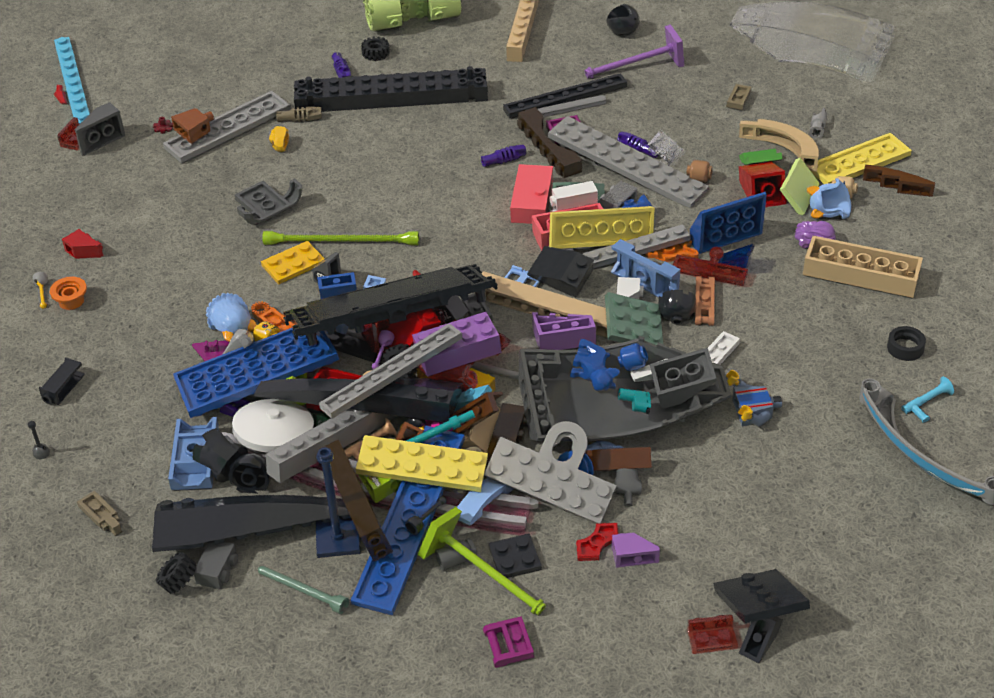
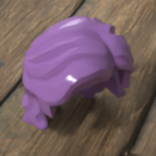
(807, 229)

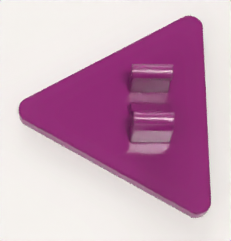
(210, 350)

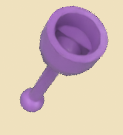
(385, 339)

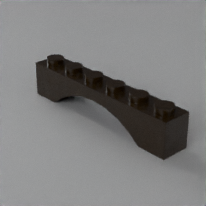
(564, 160)

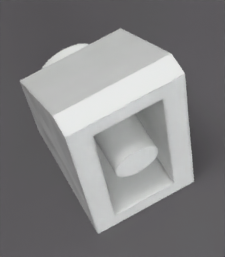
(630, 287)

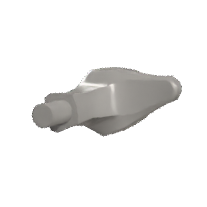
(241, 338)

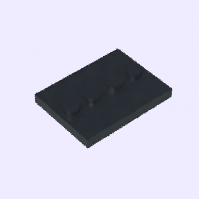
(761, 596)

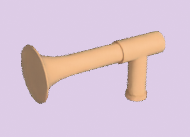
(387, 429)

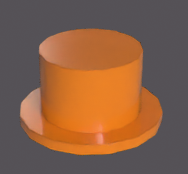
(69, 292)

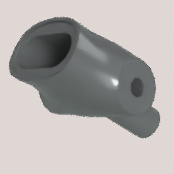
(627, 484)

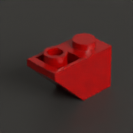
(82, 245)

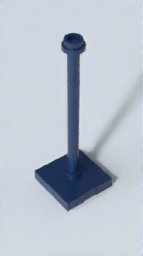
(339, 535)

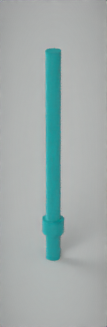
(454, 422)

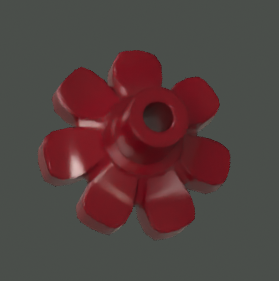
(163, 125)

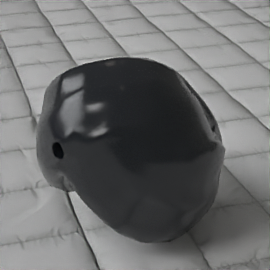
(623, 20)

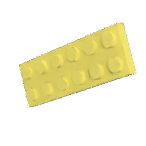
(852, 161)
(599, 226)
(422, 463)

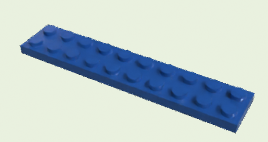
(386, 578)

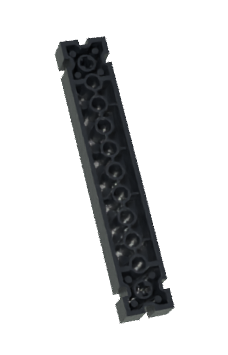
(392, 90)

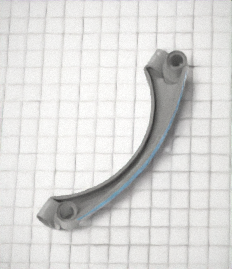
(881, 407)

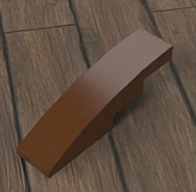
(902, 181)
(620, 458)

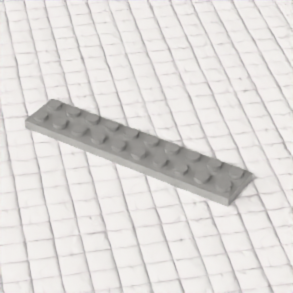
(628, 162)

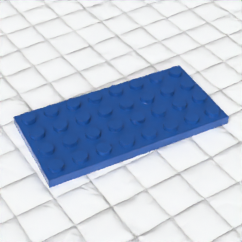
(241, 370)

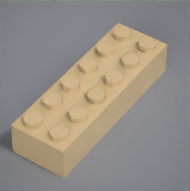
(862, 266)

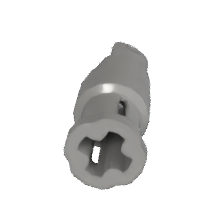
(818, 124)

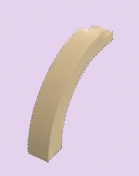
(785, 135)

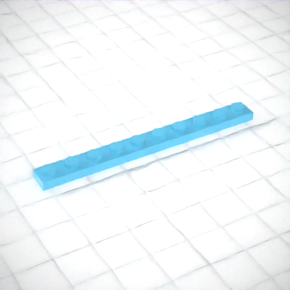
(71, 78)

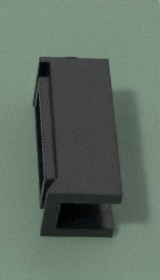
(61, 382)

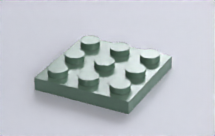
(631, 318)

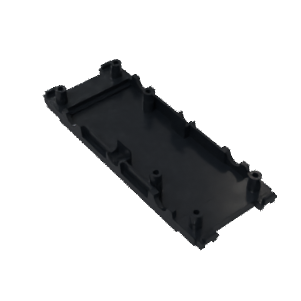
(388, 301)

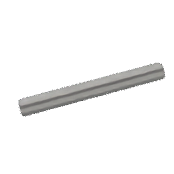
(573, 105)

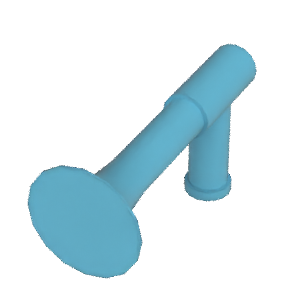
(944, 387)

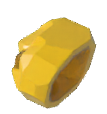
(279, 138)

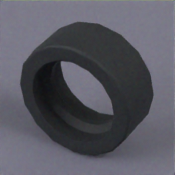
(906, 353)

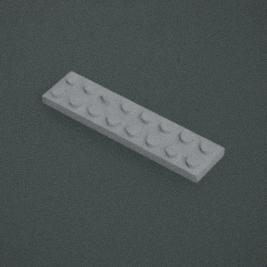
(229, 126)

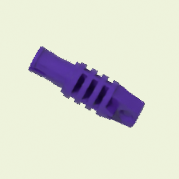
(340, 65)
(635, 142)
(504, 155)

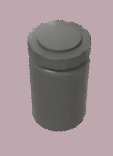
(448, 557)

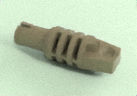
(298, 114)

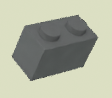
(215, 564)

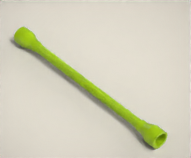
(408, 238)

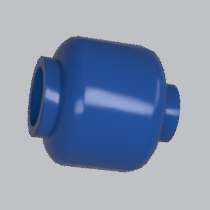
(633, 357)

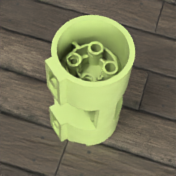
(390, 13)

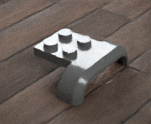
(265, 202)

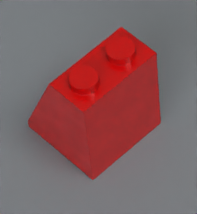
(763, 178)
(415, 323)

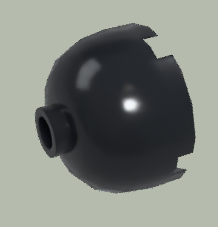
(677, 306)
(249, 473)

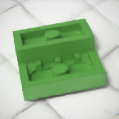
(760, 156)

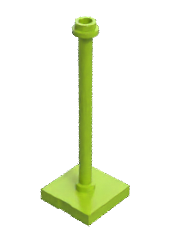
(441, 533)

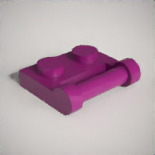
(516, 640)

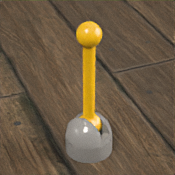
(39, 280)

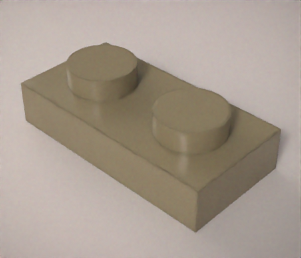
(738, 96)

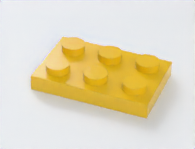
(292, 262)

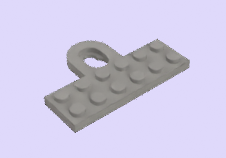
(551, 479)

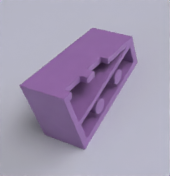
(562, 332)

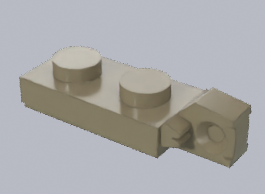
(100, 512)

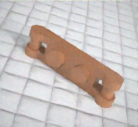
(704, 300)

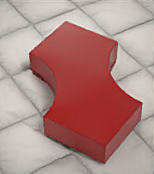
(591, 547)

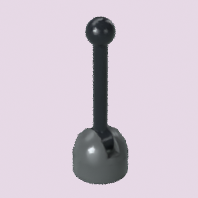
(40, 450)

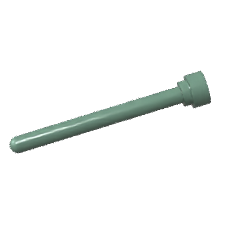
(335, 602)

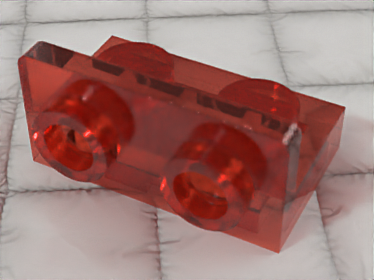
(67, 136)
(711, 634)

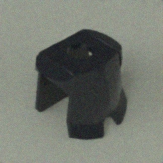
(218, 453)

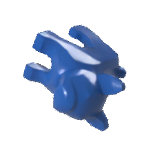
(593, 364)

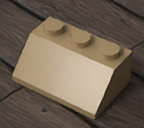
(481, 434)

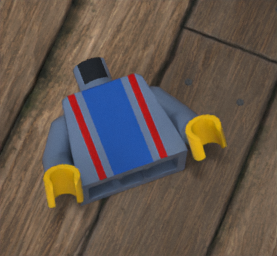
(752, 402)

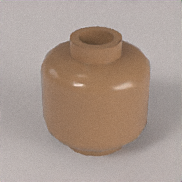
(700, 170)

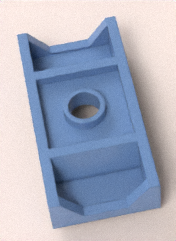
(632, 265)
(184, 471)

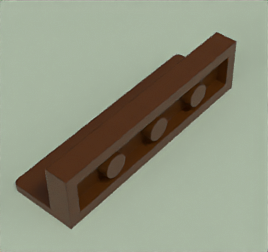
(482, 408)

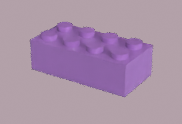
(477, 342)

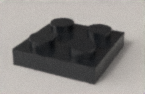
(515, 556)

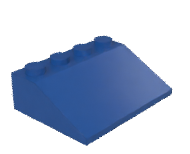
(728, 223)

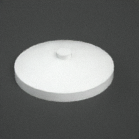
(270, 424)

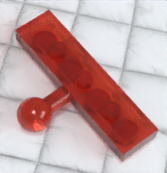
(711, 268)

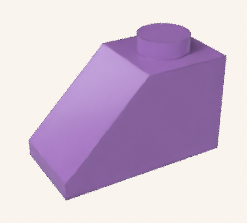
(633, 550)

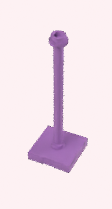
(673, 46)

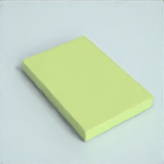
(796, 186)

